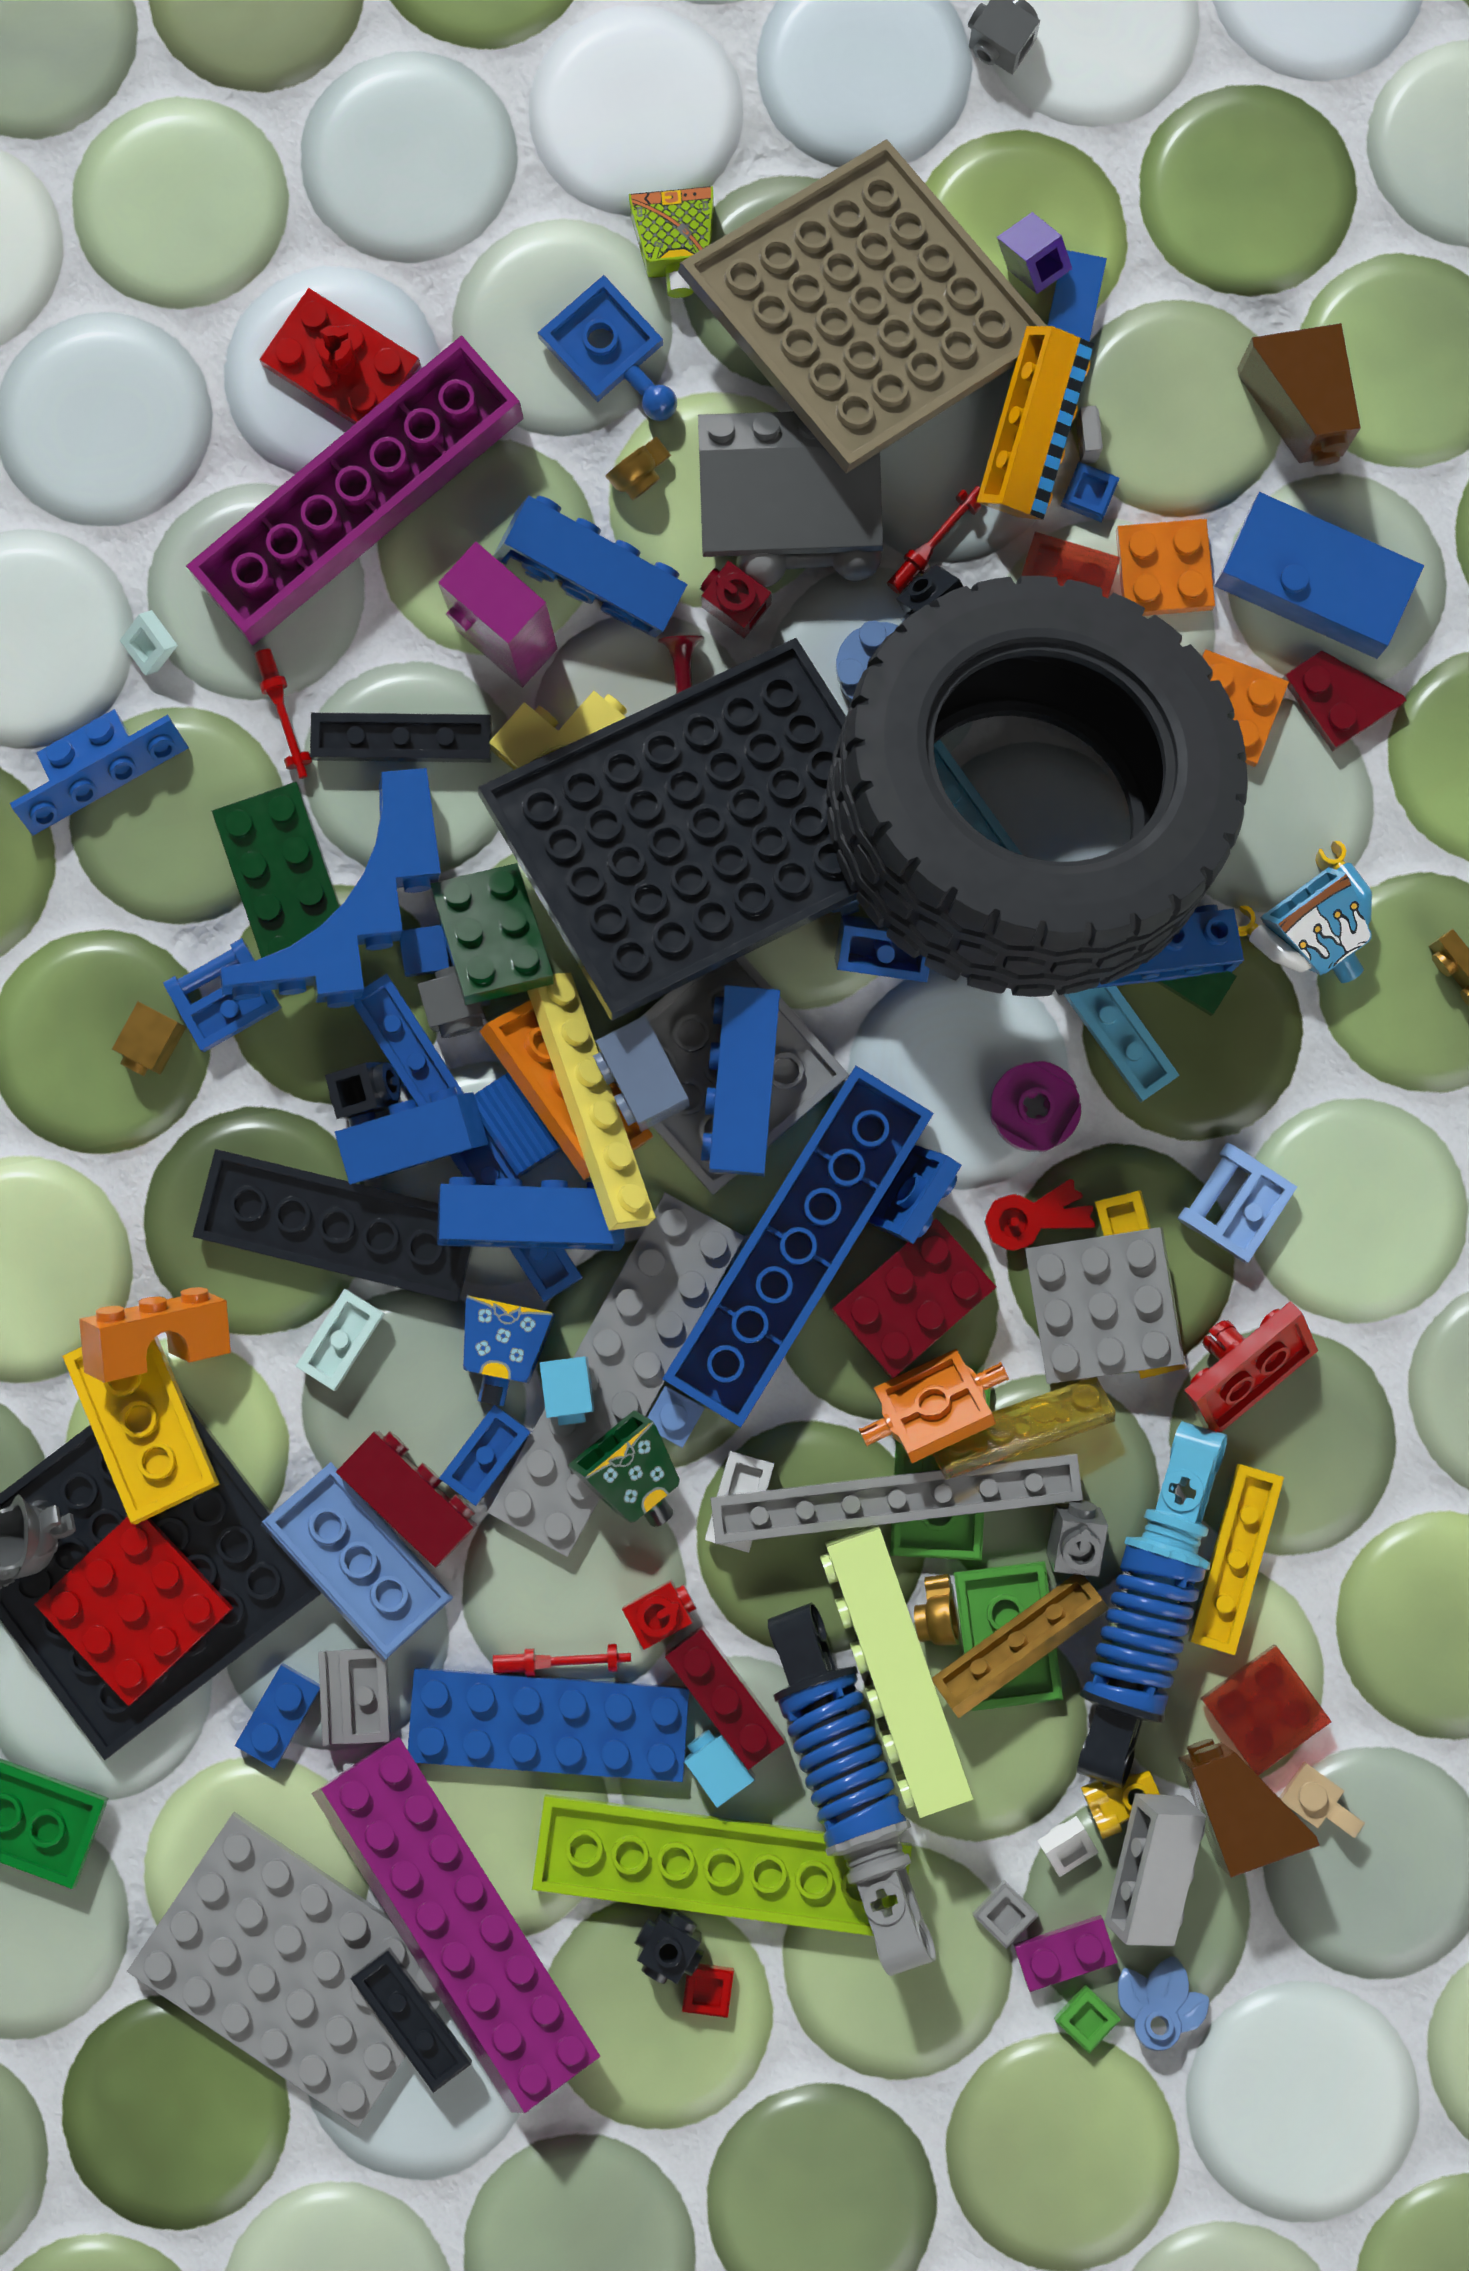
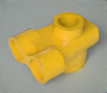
(1110, 1803)

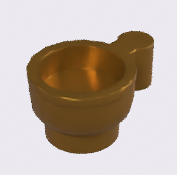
(637, 471)
(938, 1617)

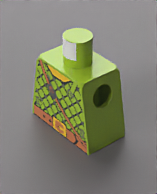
(671, 229)

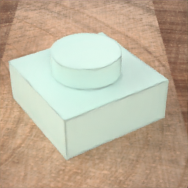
(148, 642)

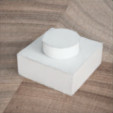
(1067, 1846)

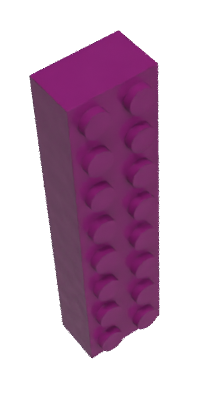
(356, 490)
(456, 1926)

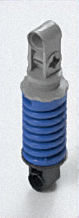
(850, 1796)

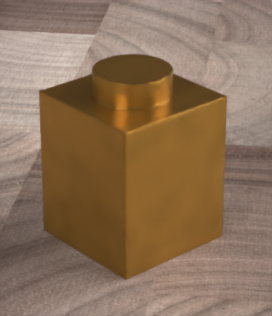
(147, 1040)

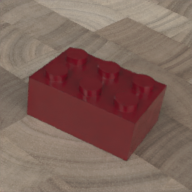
(913, 1299)

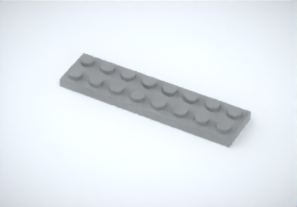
(628, 1354)

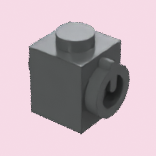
(1003, 32)
(446, 1006)
(1077, 1538)

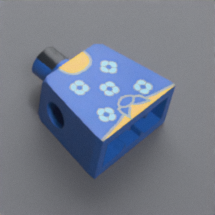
(502, 1344)

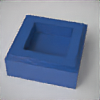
(1090, 492)
(424, 951)

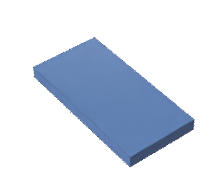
(356, 1561)

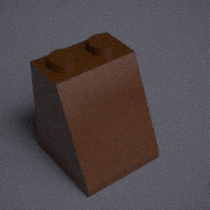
(1304, 390)
(1243, 1816)

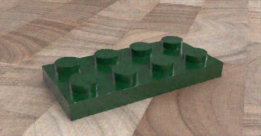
(277, 866)

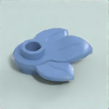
(1161, 1996)

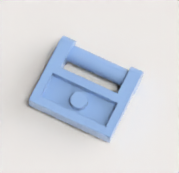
(1250, 1211)

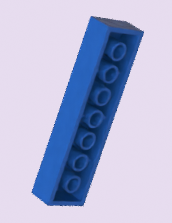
(798, 1246)

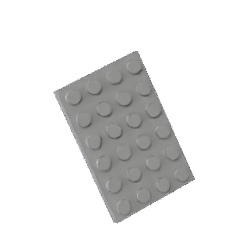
(267, 1961)

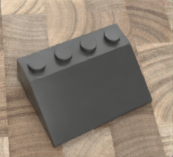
(781, 491)

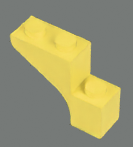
(533, 733)

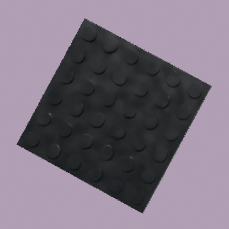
(213, 1530)

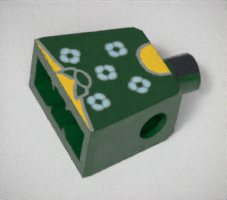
(630, 1470)

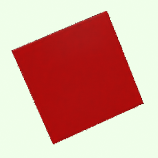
(708, 1991)

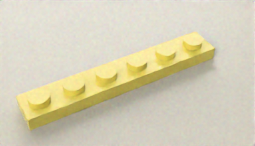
(591, 1105)

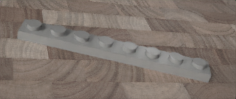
(895, 1499)

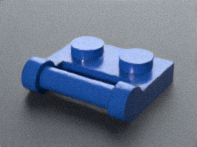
(218, 1015)

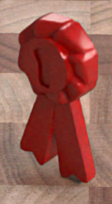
(1016, 1221)

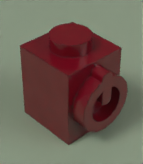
(734, 598)

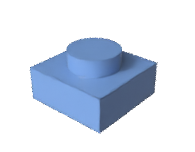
(675, 1416)

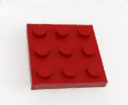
(133, 1607)

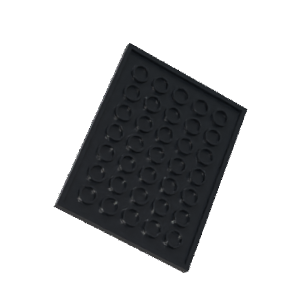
(683, 828)

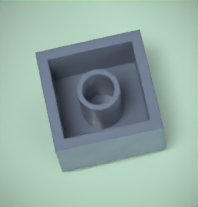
(642, 1073)

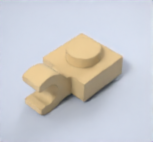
(1316, 1798)

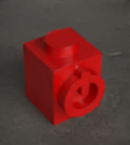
(660, 1613)

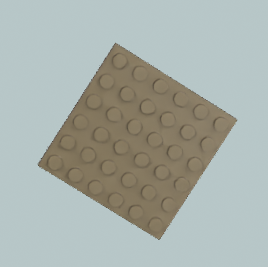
(863, 304)

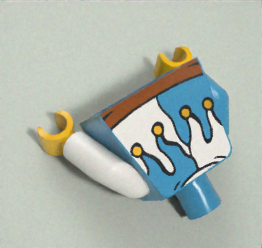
(1319, 922)

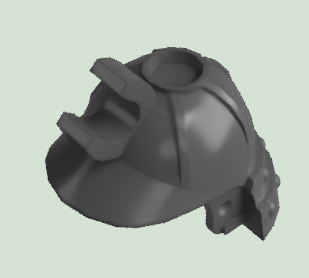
(29, 1538)

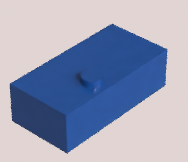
(1319, 575)

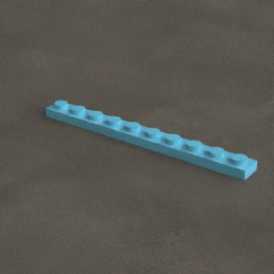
(1100, 1009)

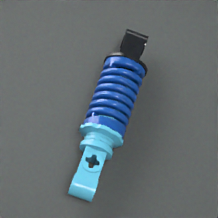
(1152, 1610)

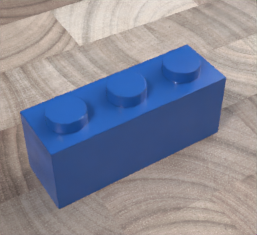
(410, 1135)

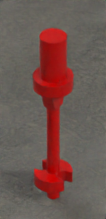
(917, 560)
(274, 686)
(529, 1662)

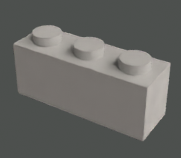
(1155, 1869)

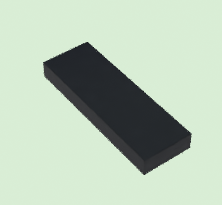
(411, 2019)

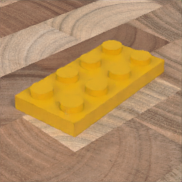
(145, 1435)

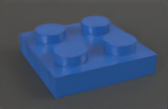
(915, 1193)

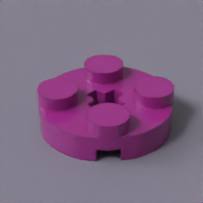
(1028, 1081)

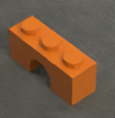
(119, 1338)

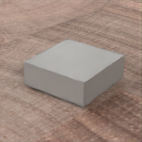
(1089, 434)
(1005, 1914)

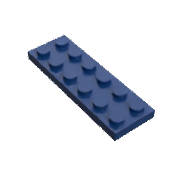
(548, 1724)

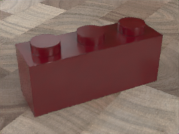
(408, 1496)
(725, 1697)

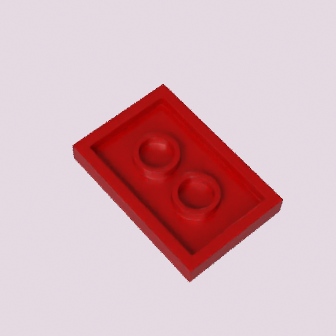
(337, 358)
(1248, 1365)

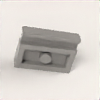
(354, 1697)

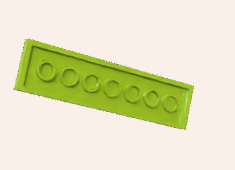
(697, 1865)

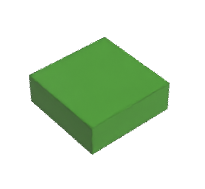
(1087, 2018)

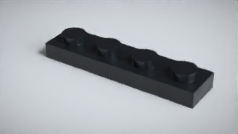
(400, 737)

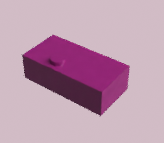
(498, 614)

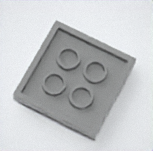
(1105, 1305)

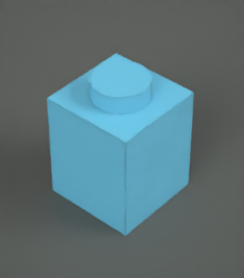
(567, 1389)
(717, 1767)

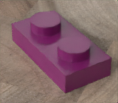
(1065, 1953)

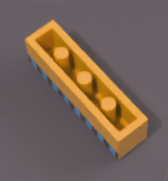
(1035, 422)

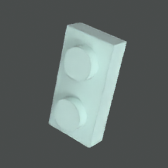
(340, 1339)

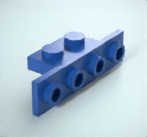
(94, 764)

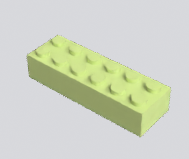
(898, 1670)

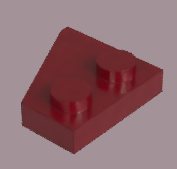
(1340, 697)

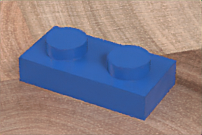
(485, 1455)
(278, 1715)

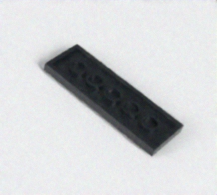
(329, 1225)

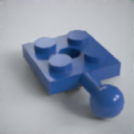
(604, 368)

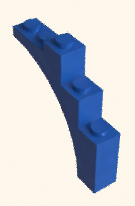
(370, 915)

